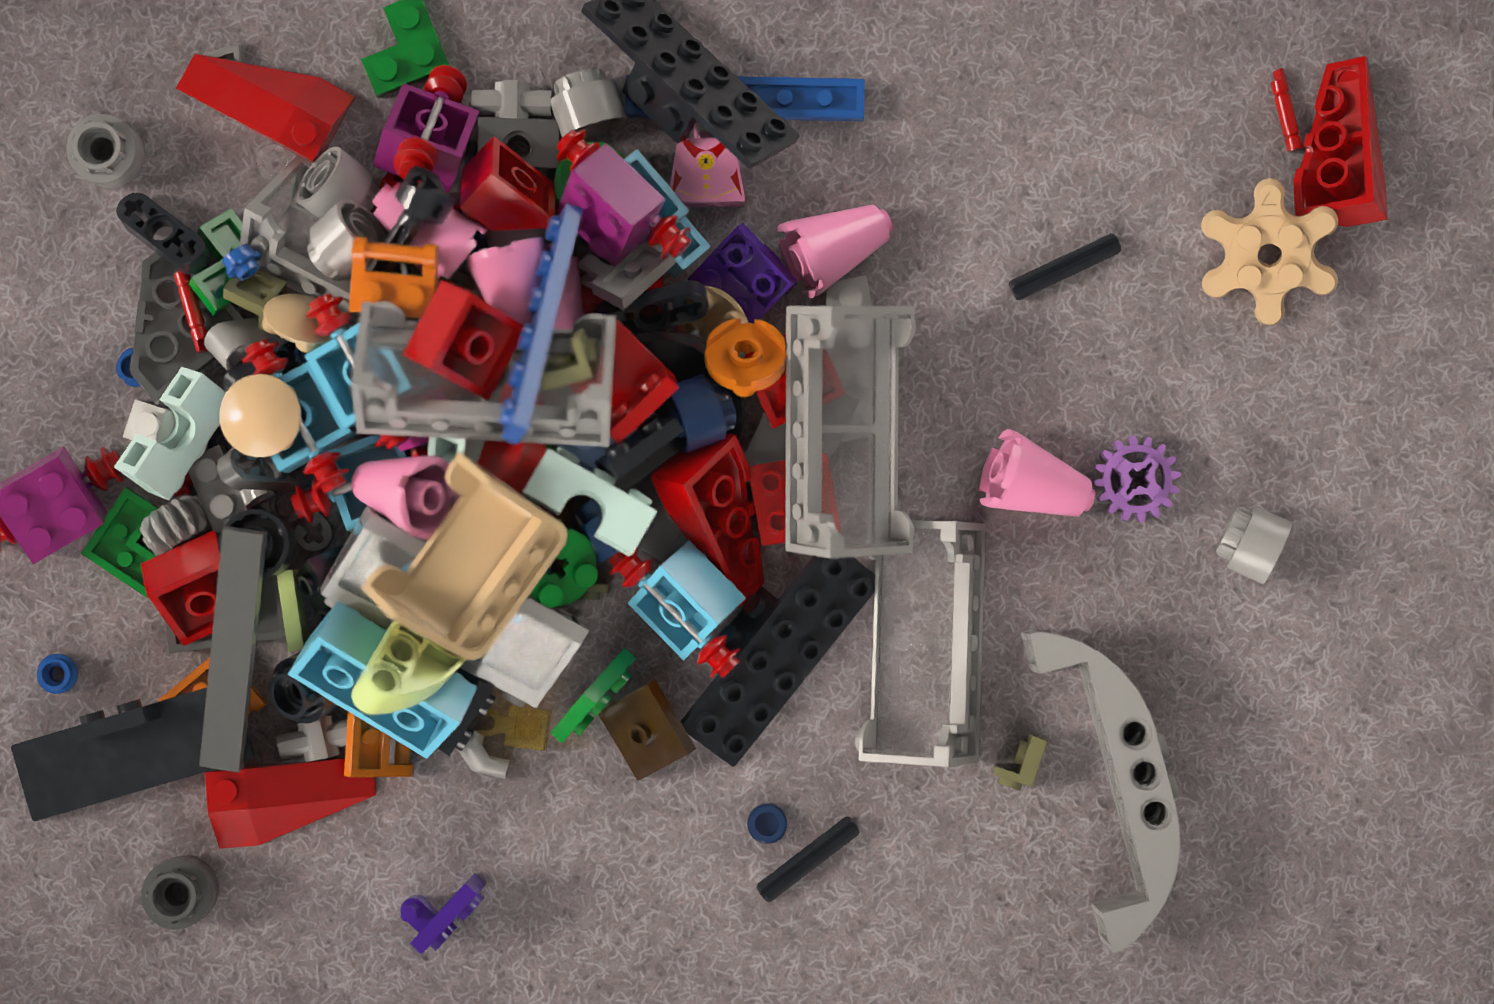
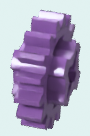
(1150, 490)

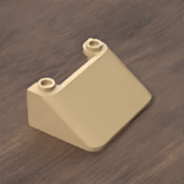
(473, 565)

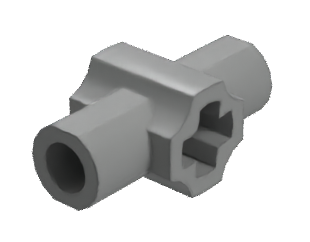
(512, 100)
(313, 740)

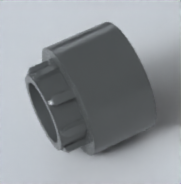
(164, 907)

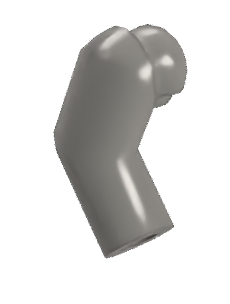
(480, 761)

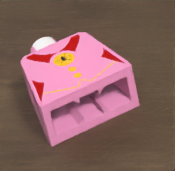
(706, 172)

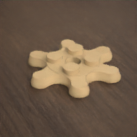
(1269, 225)

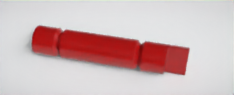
(1286, 111)
(192, 311)

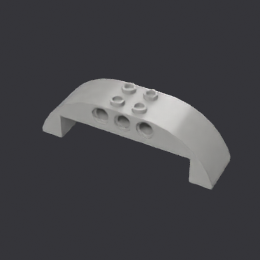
(1149, 841)

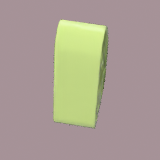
(405, 671)

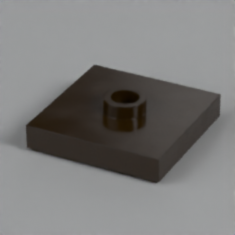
(646, 730)

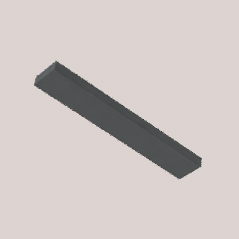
(233, 648)

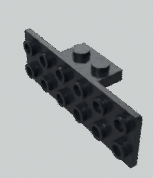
(685, 83)
(778, 650)
(114, 754)

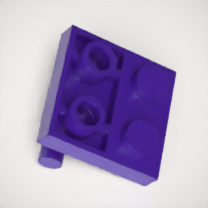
(746, 272)
(436, 926)

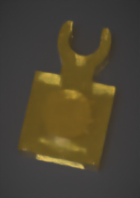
(523, 727)

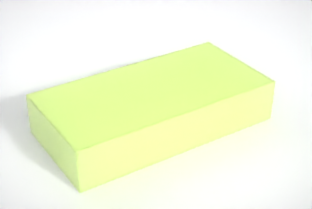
(292, 611)

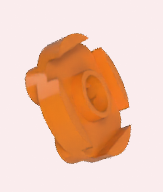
(740, 374)

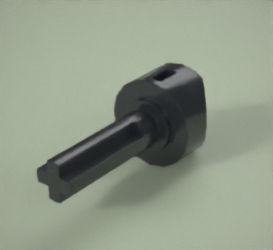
(421, 204)

